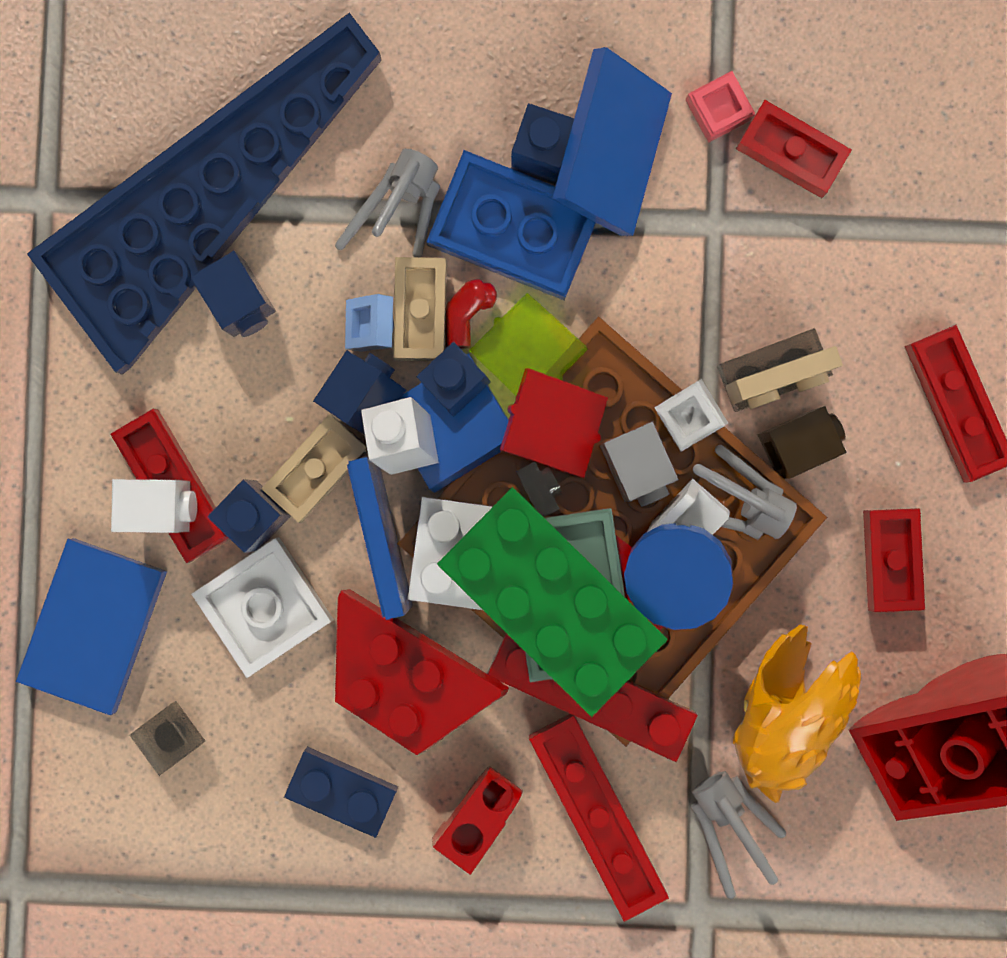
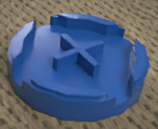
(679, 576)

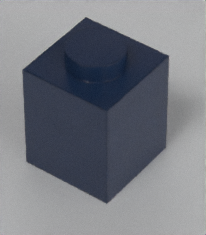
(541, 143)
(234, 295)
(356, 387)
(248, 516)

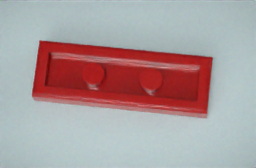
(959, 403)
(156, 455)

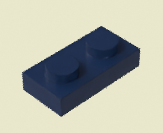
(341, 792)

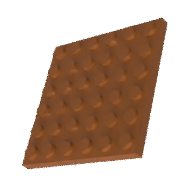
(633, 390)

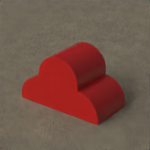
(942, 745)

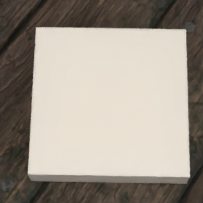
(262, 607)

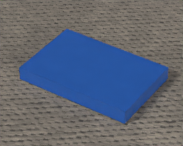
(612, 143)
(510, 226)
(380, 537)
(91, 626)

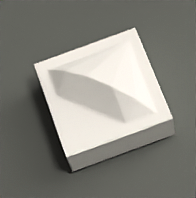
(691, 415)

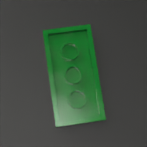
(552, 601)

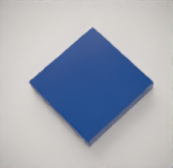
(461, 440)

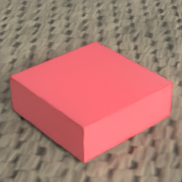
(720, 106)

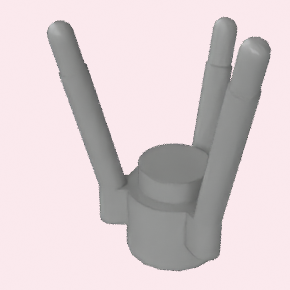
(407, 180)
(764, 508)
(720, 800)

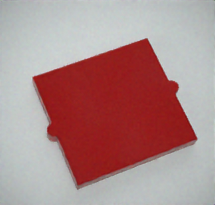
(554, 423)

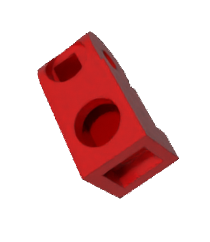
(477, 820)

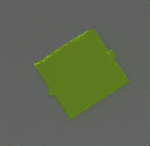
(527, 339)

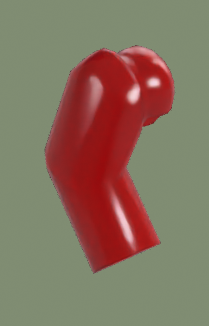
(463, 306)

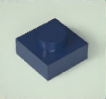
(453, 379)

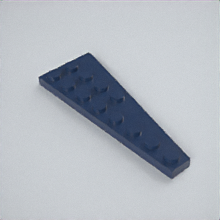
(133, 251)

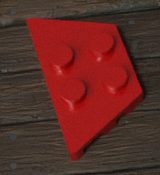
(404, 678)

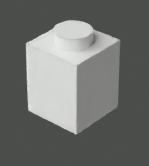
(399, 436)
(152, 506)

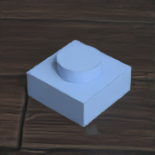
(369, 323)

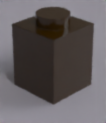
(804, 442)

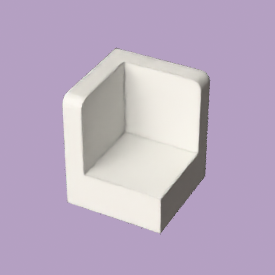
(693, 507)

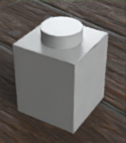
(640, 465)

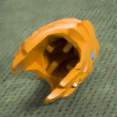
(792, 729)

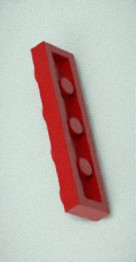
(629, 713)
(598, 817)

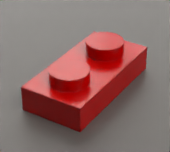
(793, 149)
(894, 560)

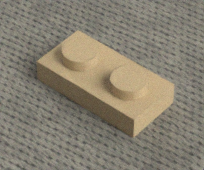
(419, 308)
(805, 372)
(314, 468)

